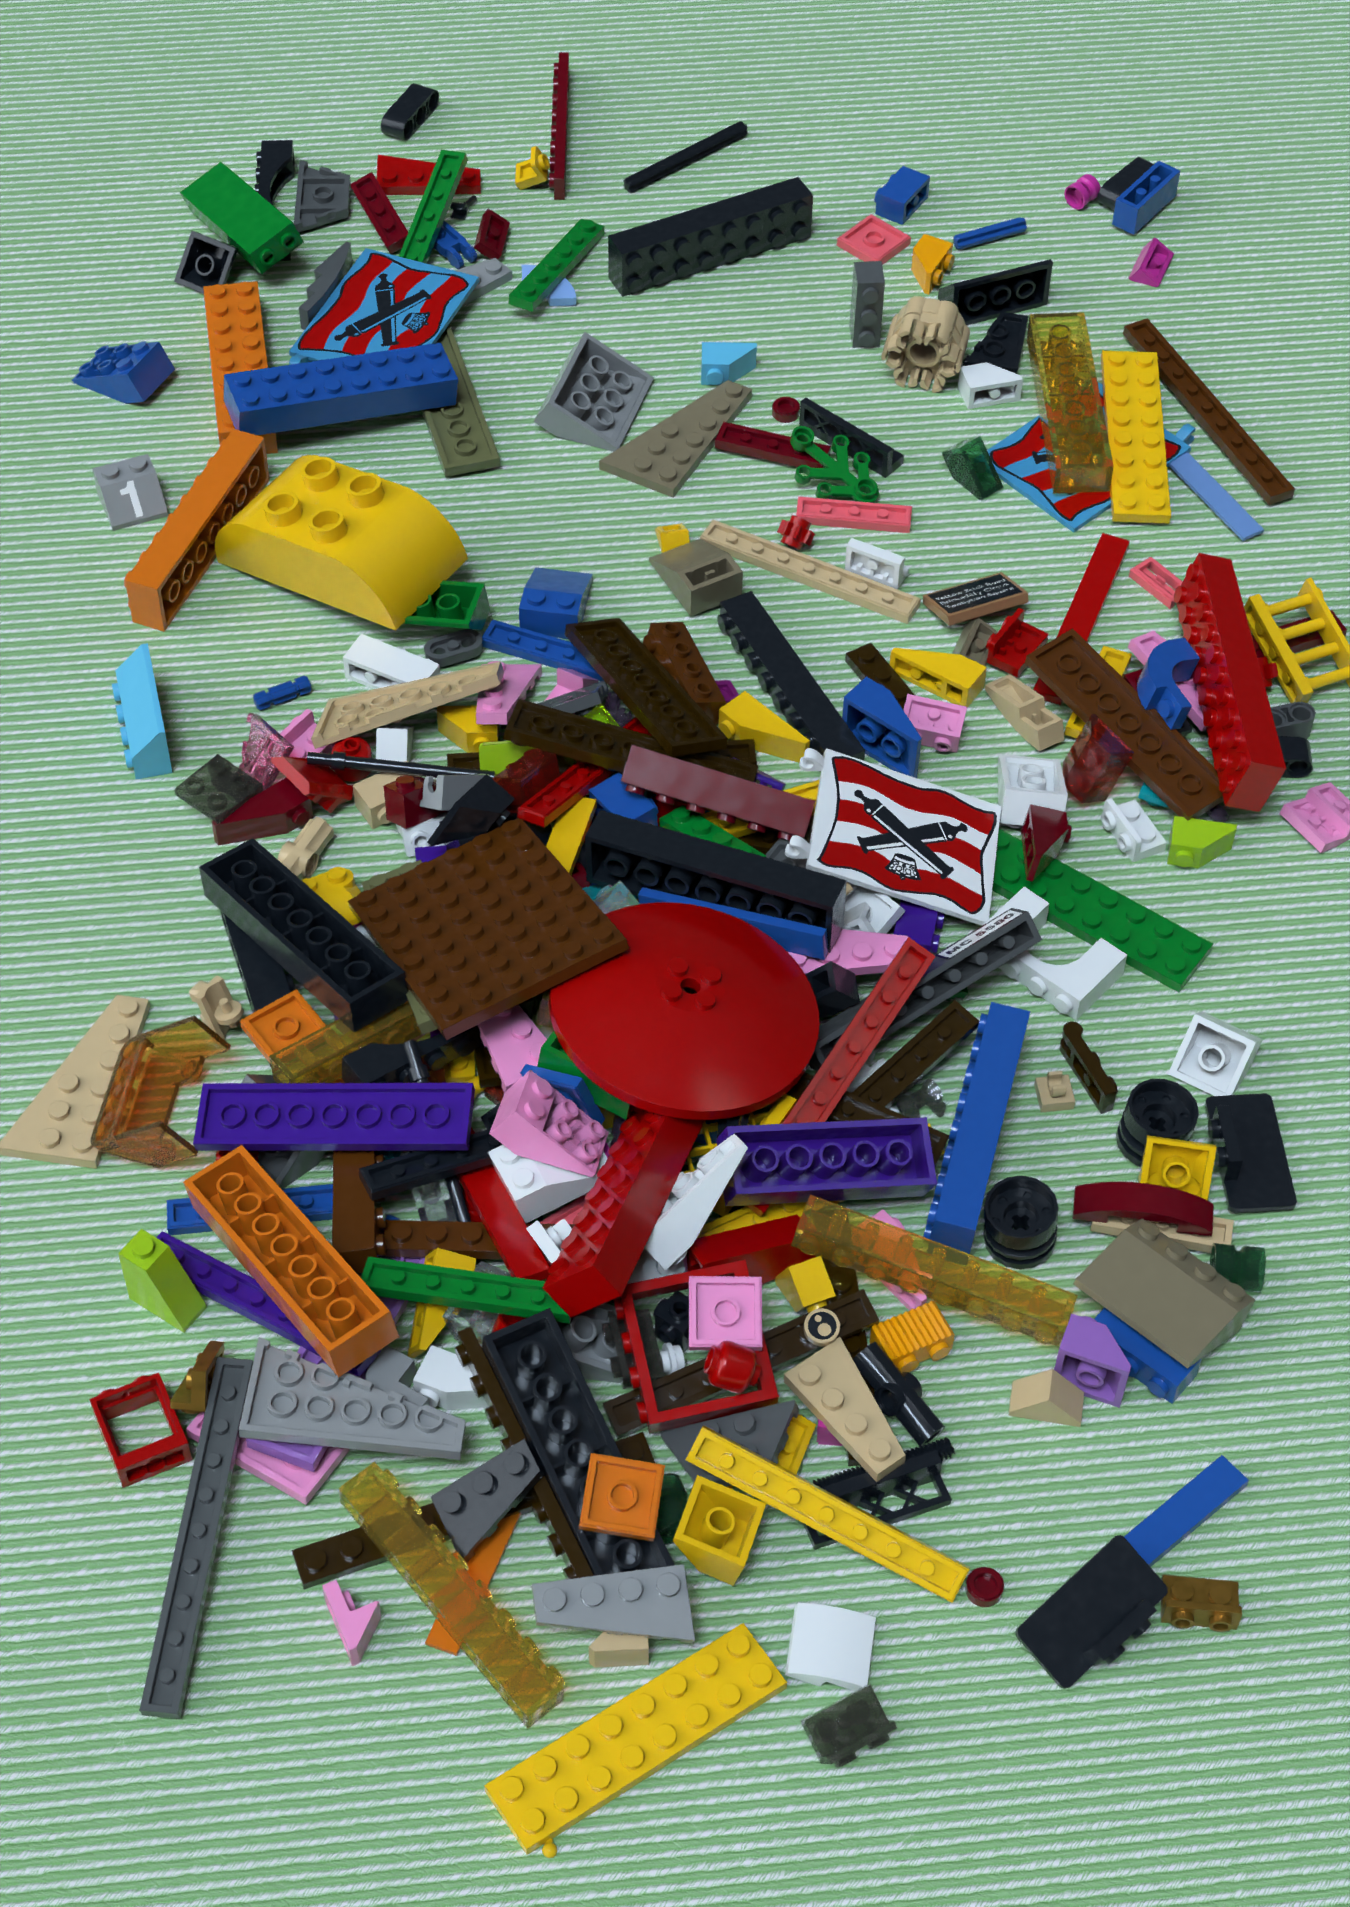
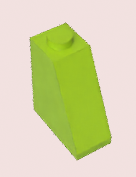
(159, 1281)

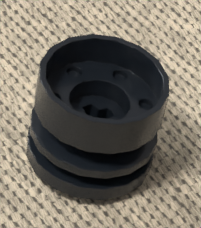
(1156, 1110)
(1020, 1222)

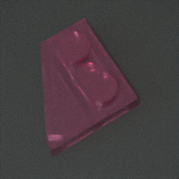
(263, 745)

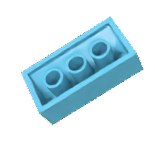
(141, 716)

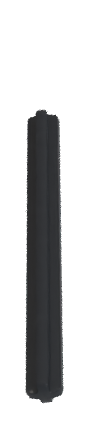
(685, 157)

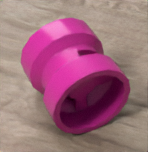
(1082, 191)

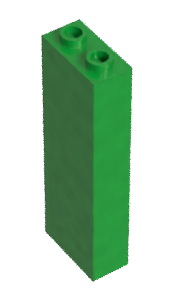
(242, 217)

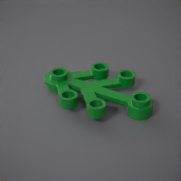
(802, 441)

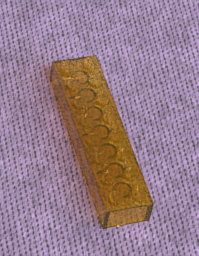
(1069, 403)

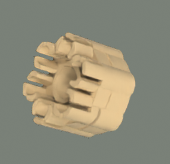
(926, 341)

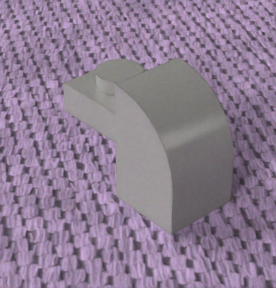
(395, 1373)

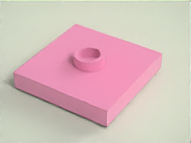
(725, 1311)

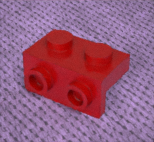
(1013, 643)

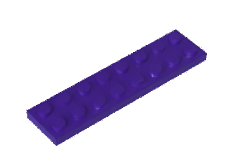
(334, 1116)

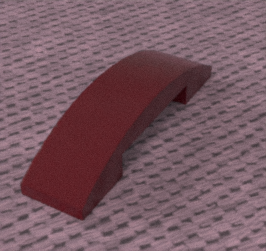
(1146, 1202)

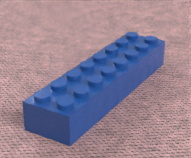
(340, 389)
(976, 1127)

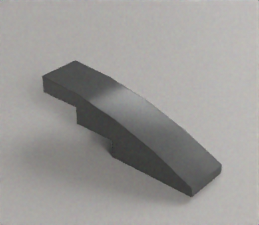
(327, 278)

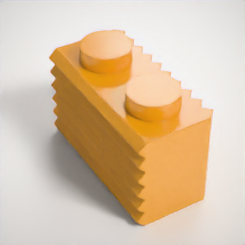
(914, 1336)

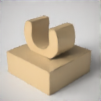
(1054, 1092)

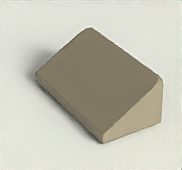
(974, 640)

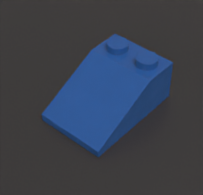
(554, 600)
(882, 727)

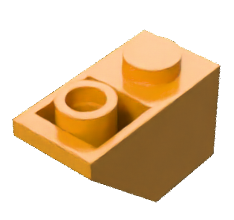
(930, 261)

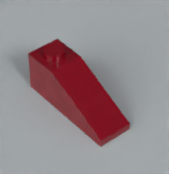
(403, 801)
(266, 815)
(1043, 838)

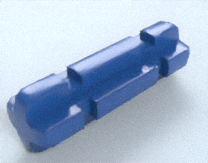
(282, 692)

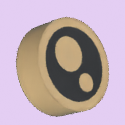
(821, 1327)

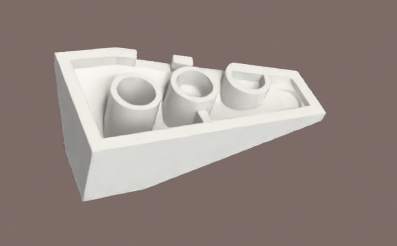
(692, 1202)

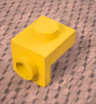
(533, 170)

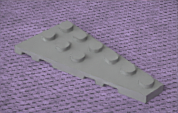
(312, 1406)

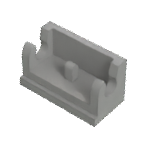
(448, 790)

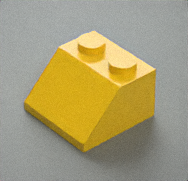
(718, 1529)

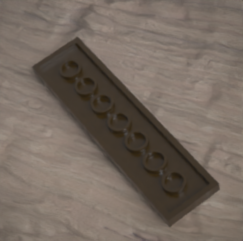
(646, 687)
(597, 741)

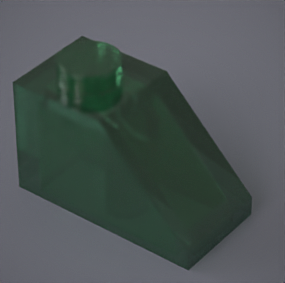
(973, 467)

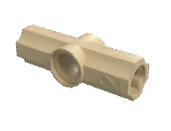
(303, 853)

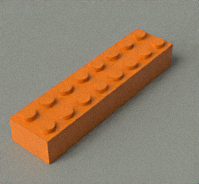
(234, 343)
(187, 540)
(291, 1261)

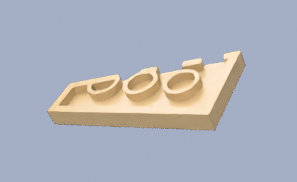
(842, 1401)

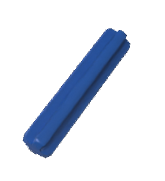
(989, 233)

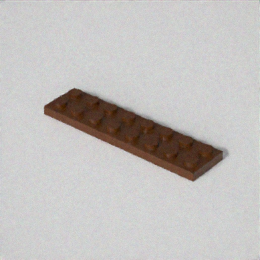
(1160, 755)

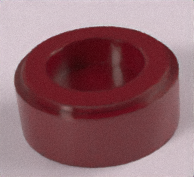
(785, 409)
(984, 1587)

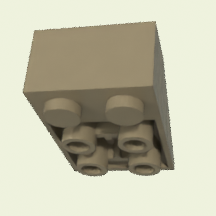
(699, 575)

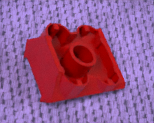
(315, 781)

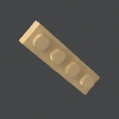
(1221, 1232)

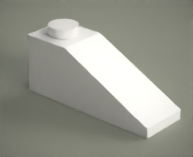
(446, 1381)

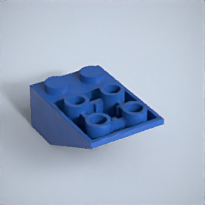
(126, 371)

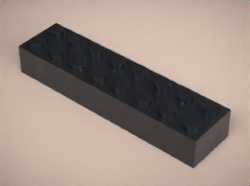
(709, 236)
(710, 872)
(304, 934)
(563, 1429)

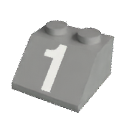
(130, 492)

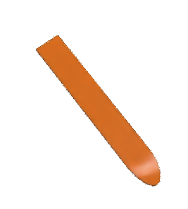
(481, 1567)

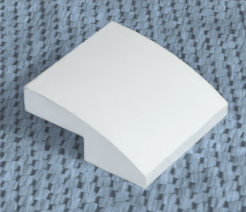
(830, 1646)

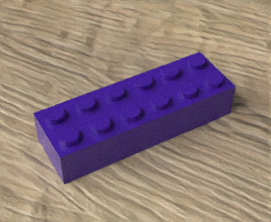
(831, 1161)

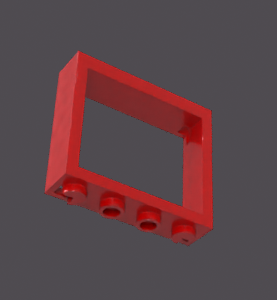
(640, 1376)

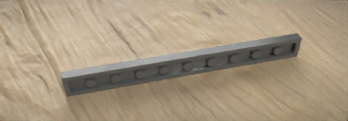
(196, 1541)

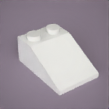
(1028, 782)
(539, 1186)

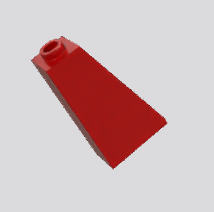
(762, 1245)

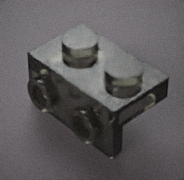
(621, 1362)
(847, 1727)

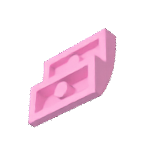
(1320, 816)

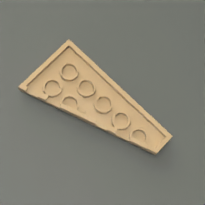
(392, 704)
(65, 1111)

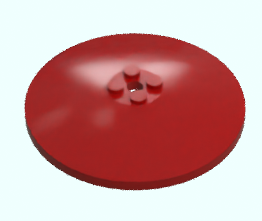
(683, 1052)

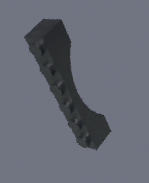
(275, 170)
(389, 1062)

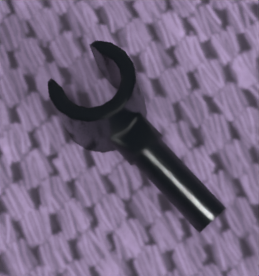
(460, 209)

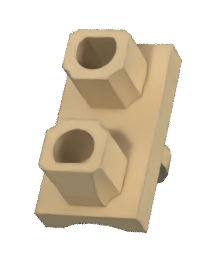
(216, 1005)

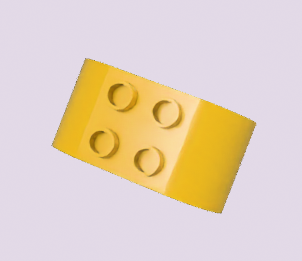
(344, 540)

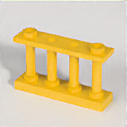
(1274, 645)

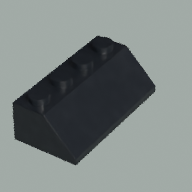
(1000, 292)

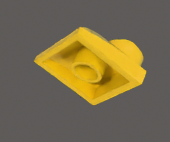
(336, 889)
(1178, 1165)

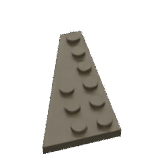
(676, 446)

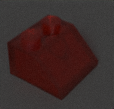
(1095, 762)
(528, 776)

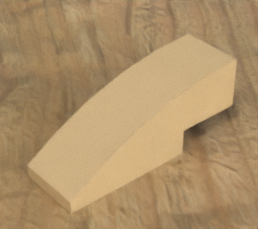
(1026, 712)

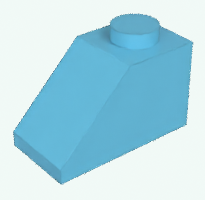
(726, 361)

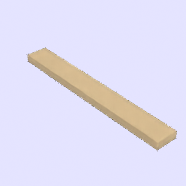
(812, 572)

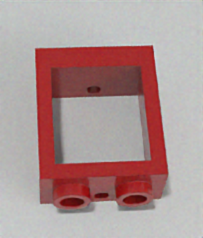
(150, 1458)

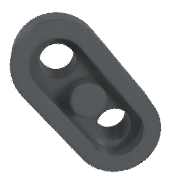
(454, 647)

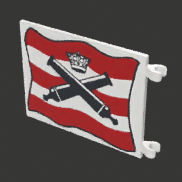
(901, 836)

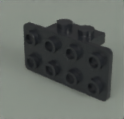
(1250, 1153)
(1093, 1613)

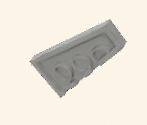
(491, 275)
(629, 1602)

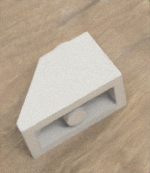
(988, 385)
(394, 742)

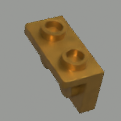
(195, 1388)
(1201, 1603)

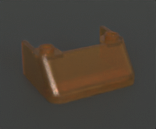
(145, 1088)

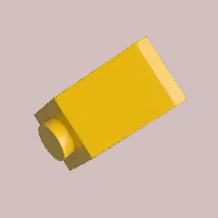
(460, 726)
(806, 1285)

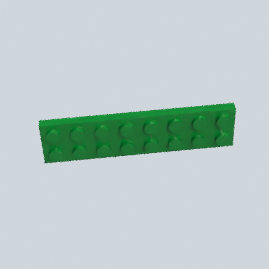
(1096, 912)

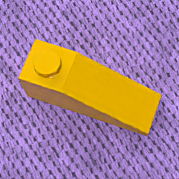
(940, 673)
(750, 719)
(428, 1317)

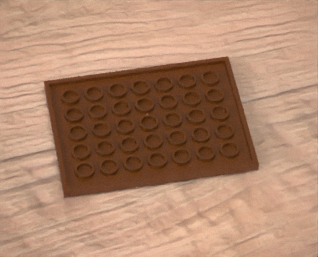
(486, 927)

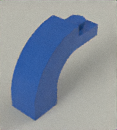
(1156, 685)

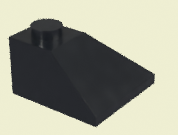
(205, 262)
(474, 812)

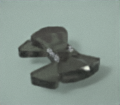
(928, 1095)

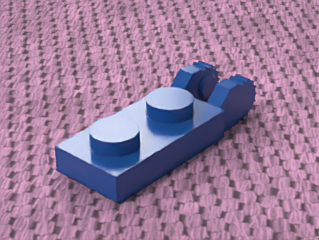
(450, 243)

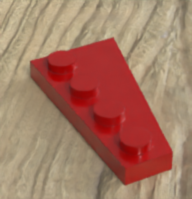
(411, 176)

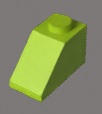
(1198, 841)

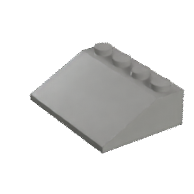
(594, 396)

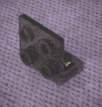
(218, 789)

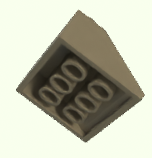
(1166, 1293)

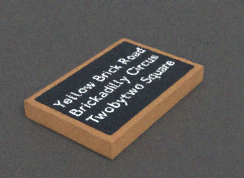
(975, 598)

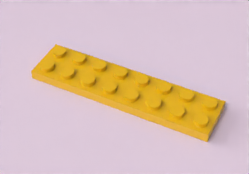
(1135, 437)
(634, 1738)

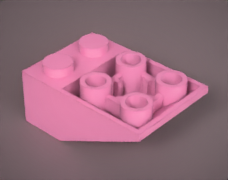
(548, 1127)

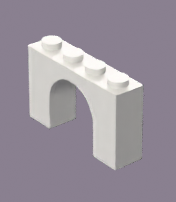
(1067, 986)

